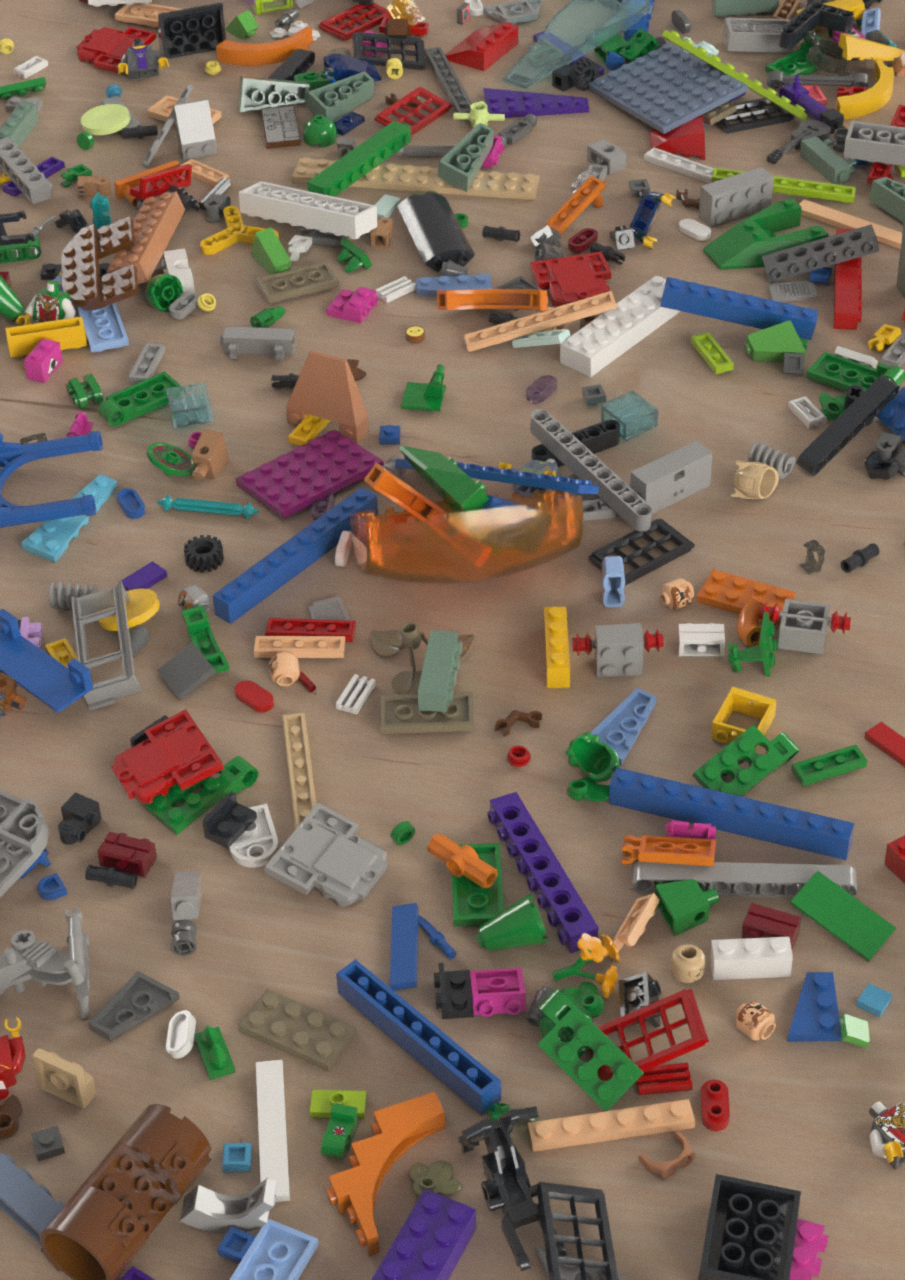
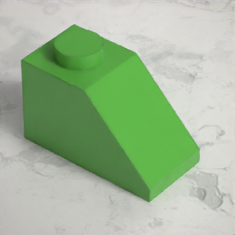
(243, 25)

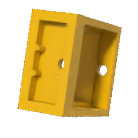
(739, 701)

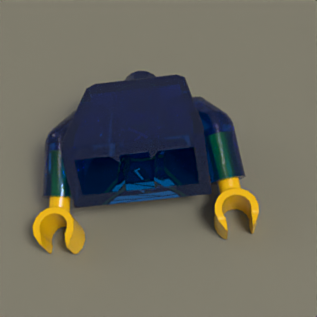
(646, 215)

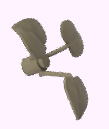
(389, 644)

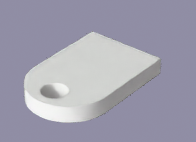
(258, 838)

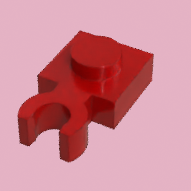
(843, 91)

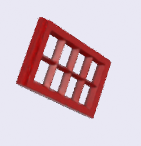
(327, 25)
(445, 106)
(692, 1018)

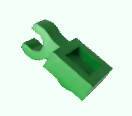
(73, 173)

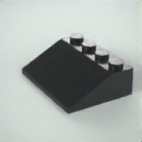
(191, 30)
(749, 1231)

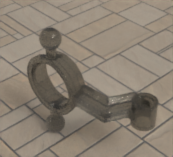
(830, 65)

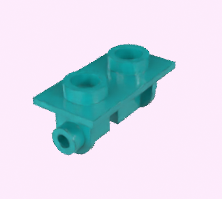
(99, 206)

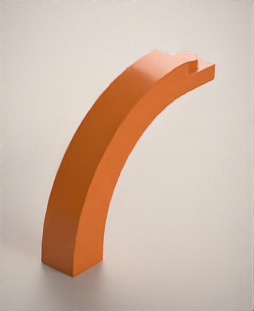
(264, 53)
(492, 299)

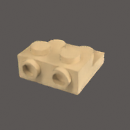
(64, 1078)

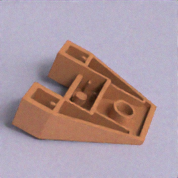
(329, 392)

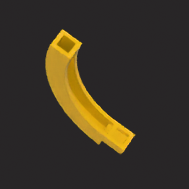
(871, 99)

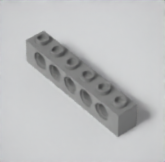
(23, 172)

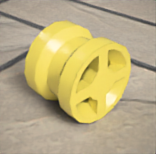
(396, 64)

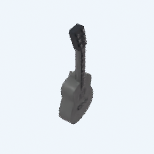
(806, 130)

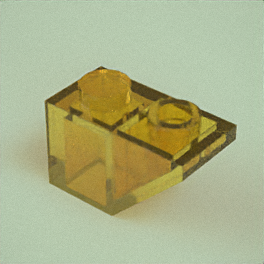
(406, 10)

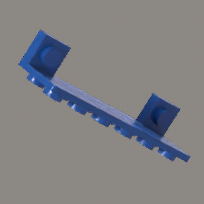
(38, 671)

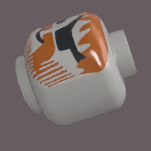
(193, 596)

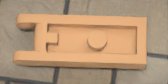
(636, 920)

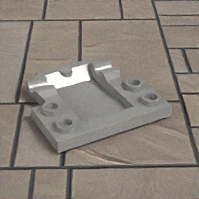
(329, 857)

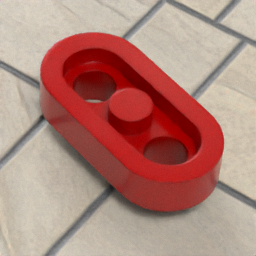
(715, 1102)

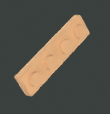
(300, 646)

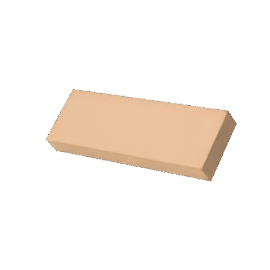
(205, 173)

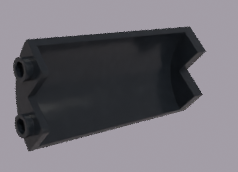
(435, 230)

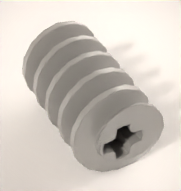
(766, 455)
(62, 596)

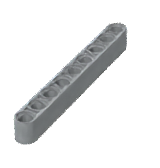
(590, 467)
(742, 878)

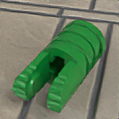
(267, 317)

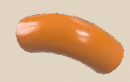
(749, 622)

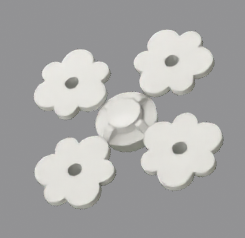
(294, 28)

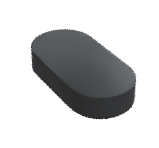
(681, 21)

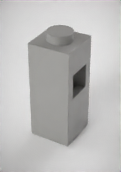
(186, 895)

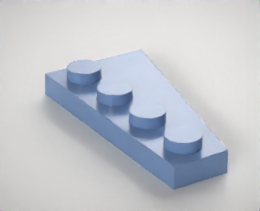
(429, 286)
(625, 723)

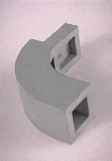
(219, 1212)

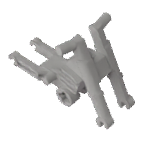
(45, 965)

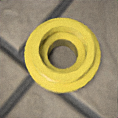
(6, 46)
(212, 67)
(206, 302)

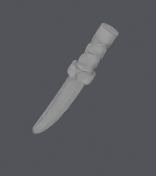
(37, 229)

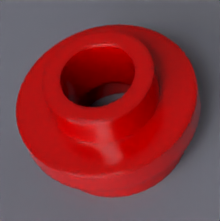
(518, 756)

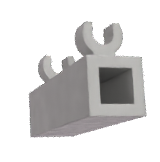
(258, 341)

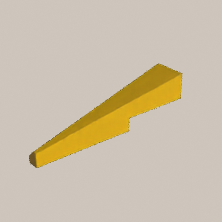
(865, 49)

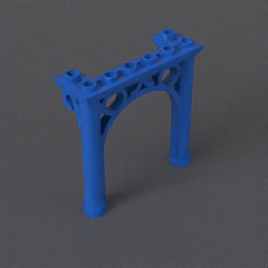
(15, 455)

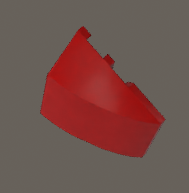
(685, 139)

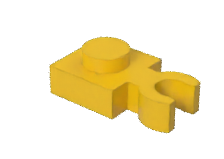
(885, 335)

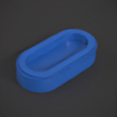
(131, 503)

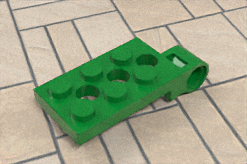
(795, 63)
(850, 373)
(127, 405)
(778, 753)
(235, 776)
(586, 1033)

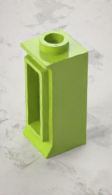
(260, 8)

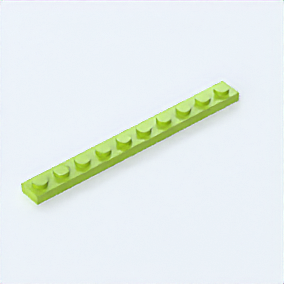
(728, 69)

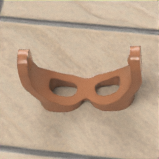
(663, 1168)

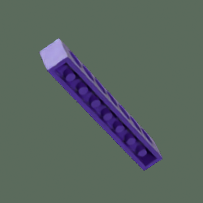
(542, 870)

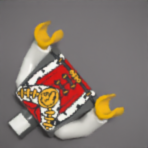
(888, 1133)

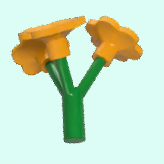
(593, 950)

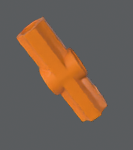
(462, 860)

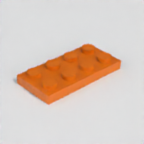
(732, 591)

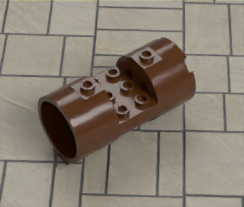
(126, 1196)

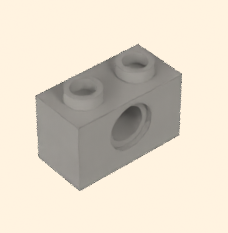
(606, 154)

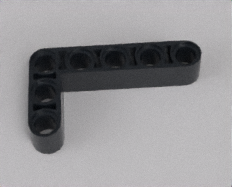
(810, 18)

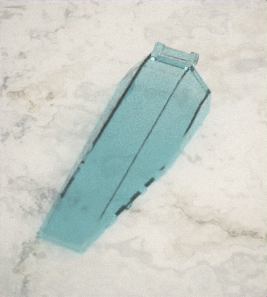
(573, 33)

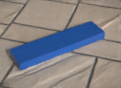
(404, 946)

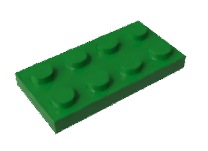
(470, 901)

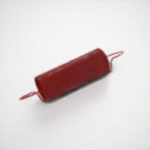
(306, 682)

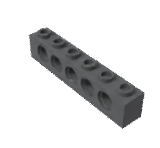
(820, 253)

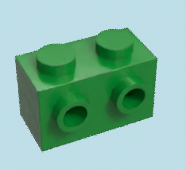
(638, 46)

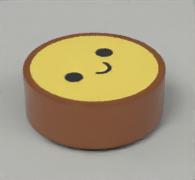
(415, 334)

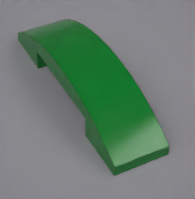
(203, 638)

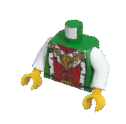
(48, 305)

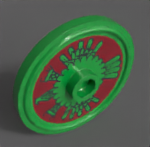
(170, 459)

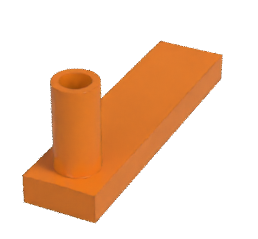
(123, 186)
(576, 204)

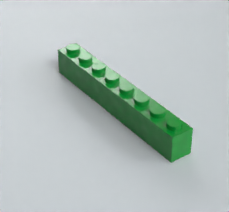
(361, 160)

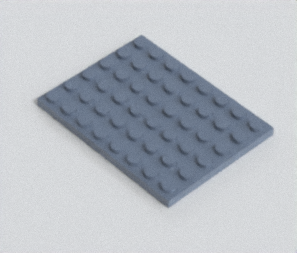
(667, 88)

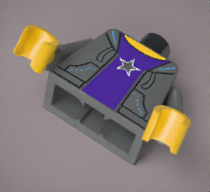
(141, 61)

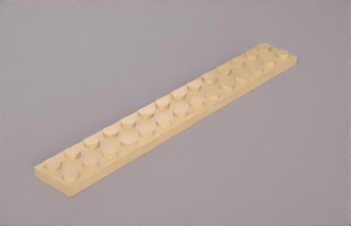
(425, 179)

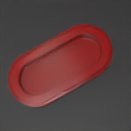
(254, 696)

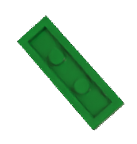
(22, 88)
(829, 765)

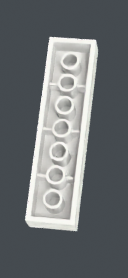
(308, 209)
(617, 329)

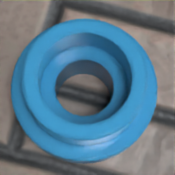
(113, 90)

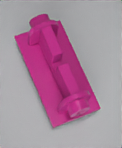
(80, 425)
(682, 829)

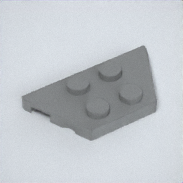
(514, 11)

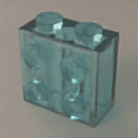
(189, 405)
(632, 413)

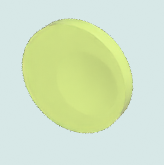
(105, 119)

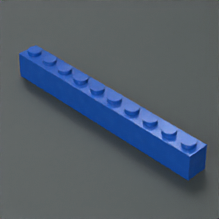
(290, 558)
(731, 813)

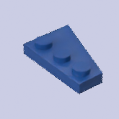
(816, 1011)

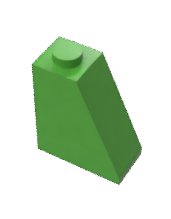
(270, 252)
(773, 342)

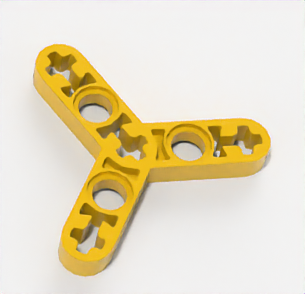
(234, 233)

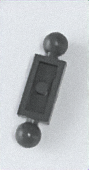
(518, 129)

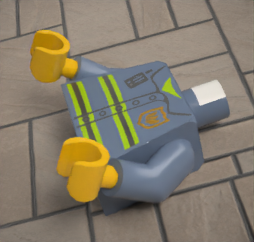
(539, 467)

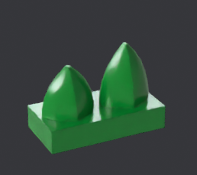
(356, 255)
(214, 1052)

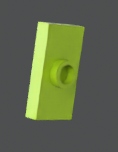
(323, 1101)

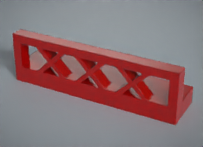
(158, 186)

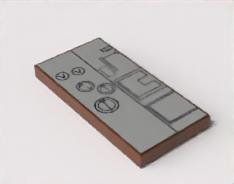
(280, 127)

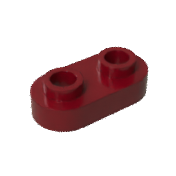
(582, 240)

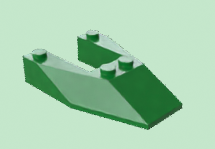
(755, 237)
(447, 479)

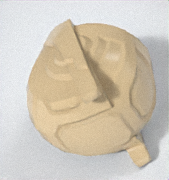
(754, 480)

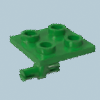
(426, 395)
(762, 652)

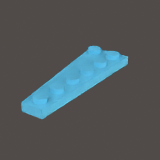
(54, 535)

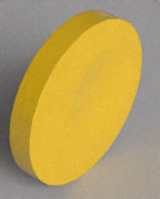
(140, 608)

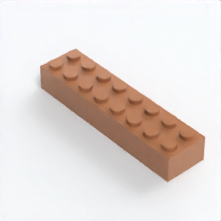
(152, 233)

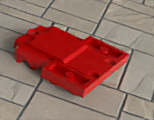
(108, 46)
(572, 277)
(170, 756)

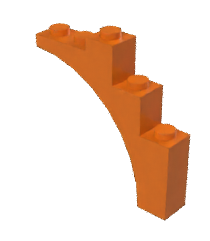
(402, 493)
(393, 1133)

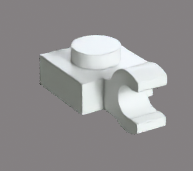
(299, 245)

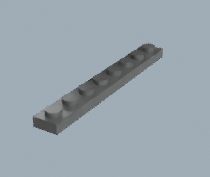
(448, 80)

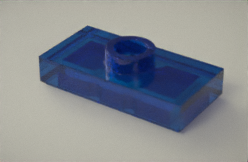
(348, 122)

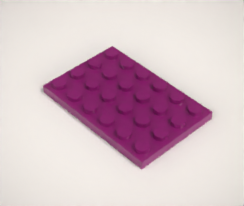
(308, 473)

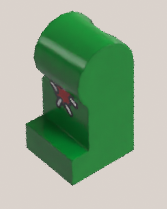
(340, 1131)

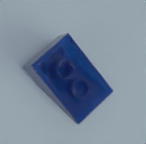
(342, 66)

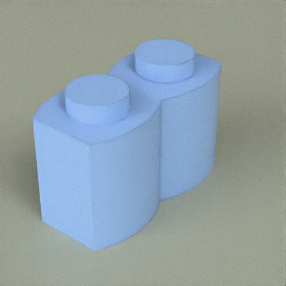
(613, 581)

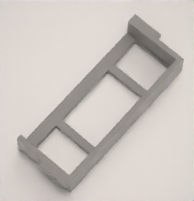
(106, 691)

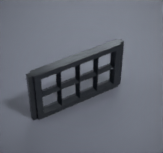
(417, 42)
(755, 123)
(670, 533)
(581, 1195)

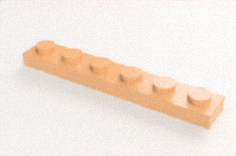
(611, 1125)

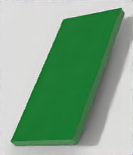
(843, 916)

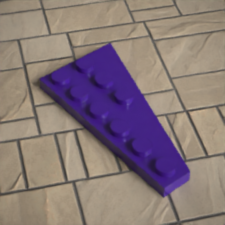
(524, 103)

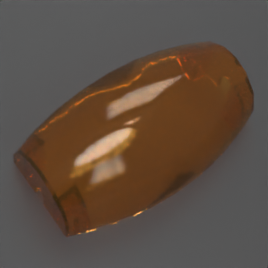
(467, 543)

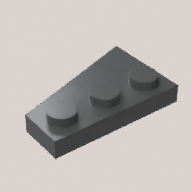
(132, 1005)

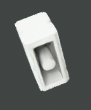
(701, 640)

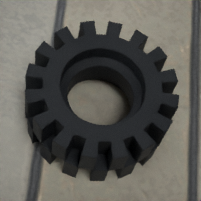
(579, 69)
(197, 560)

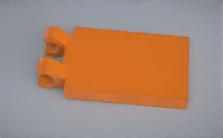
(669, 850)

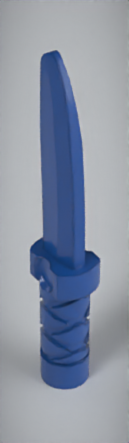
(437, 938)

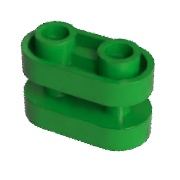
(78, 394)

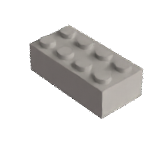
(875, 143)
(735, 197)

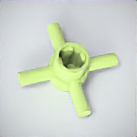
(478, 114)

